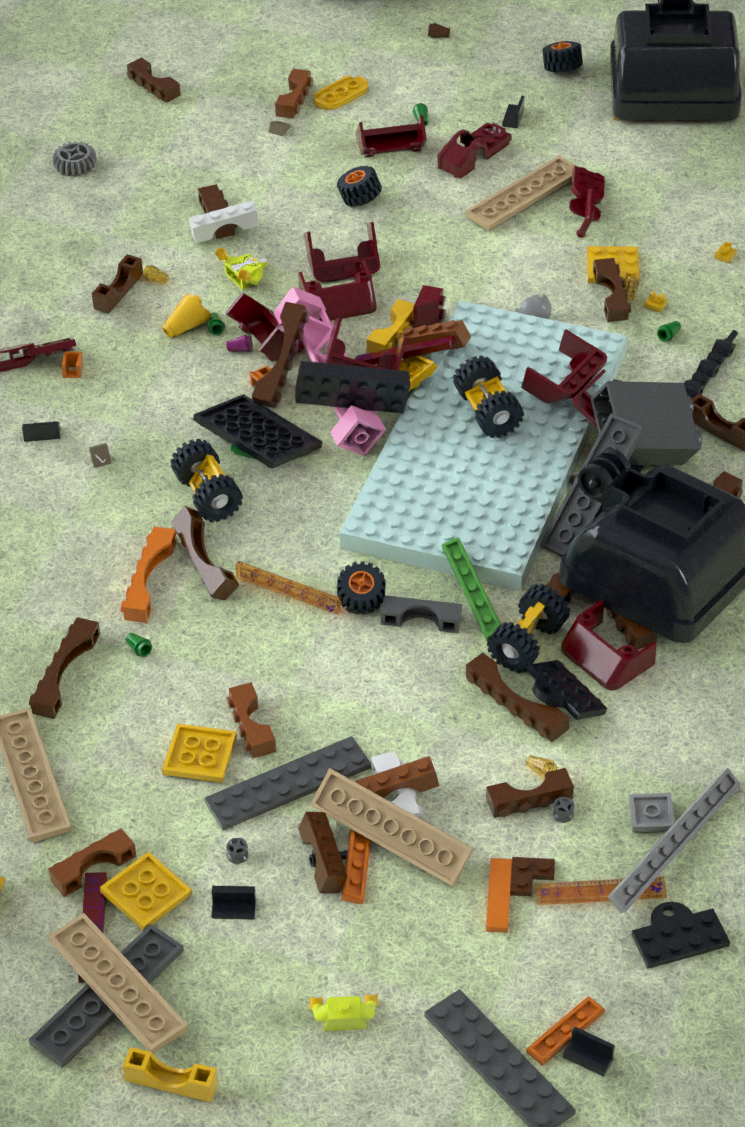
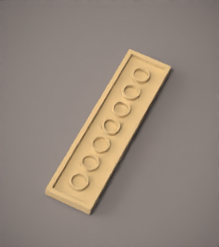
(522, 193)
(32, 776)
(392, 827)
(118, 983)

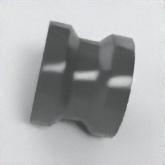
(565, 804)
(235, 845)

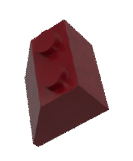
(429, 306)

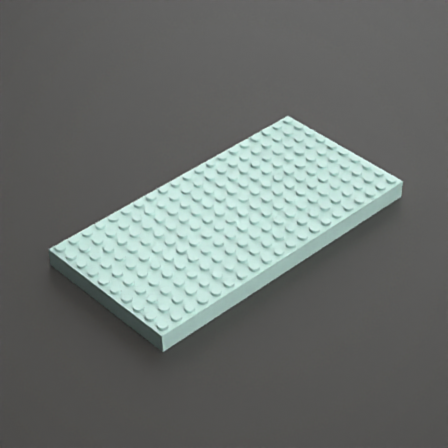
(453, 481)

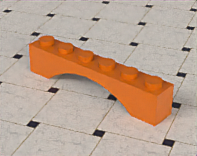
(159, 547)

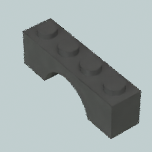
(399, 610)

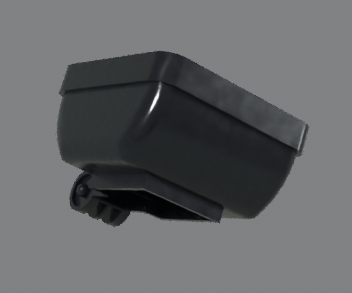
(675, 63)
(660, 549)

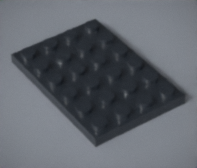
(257, 431)

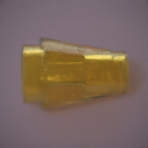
(154, 274)
(630, 285)
(540, 765)

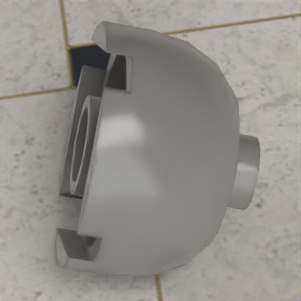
(536, 306)

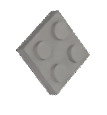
(651, 812)

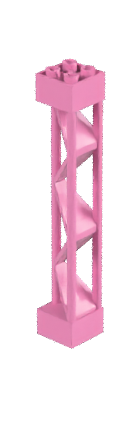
(356, 427)

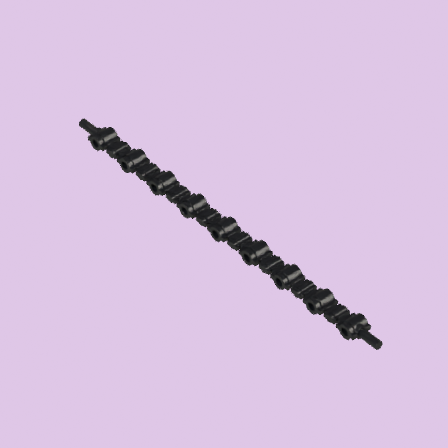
(706, 369)

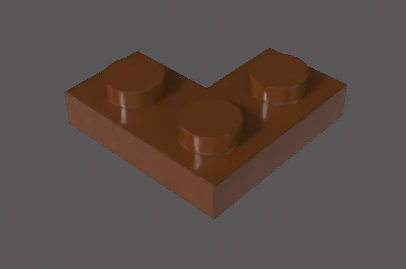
(526, 870)

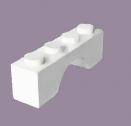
(205, 225)
(407, 796)

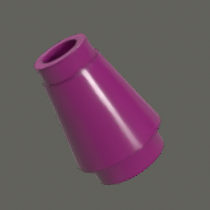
(240, 344)

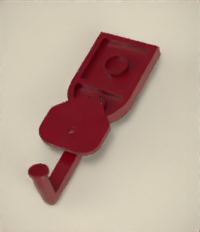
(589, 191)
(30, 351)

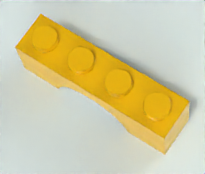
(402, 316)
(146, 1070)

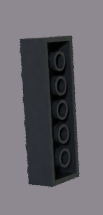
(352, 386)

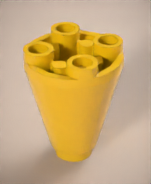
(186, 316)

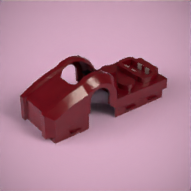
(460, 159)

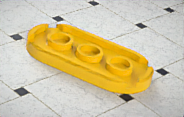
(340, 92)

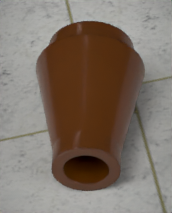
(437, 30)

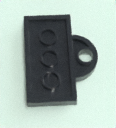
(561, 689)
(679, 935)

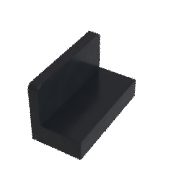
(514, 114)
(41, 431)
(233, 902)
(589, 1051)

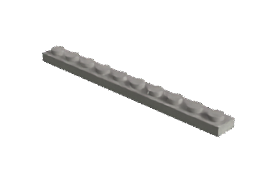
(673, 840)

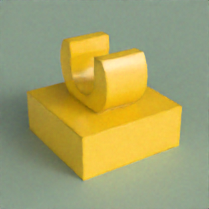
(725, 252)
(656, 302)

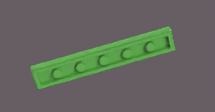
(471, 586)

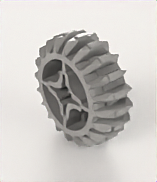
(74, 158)

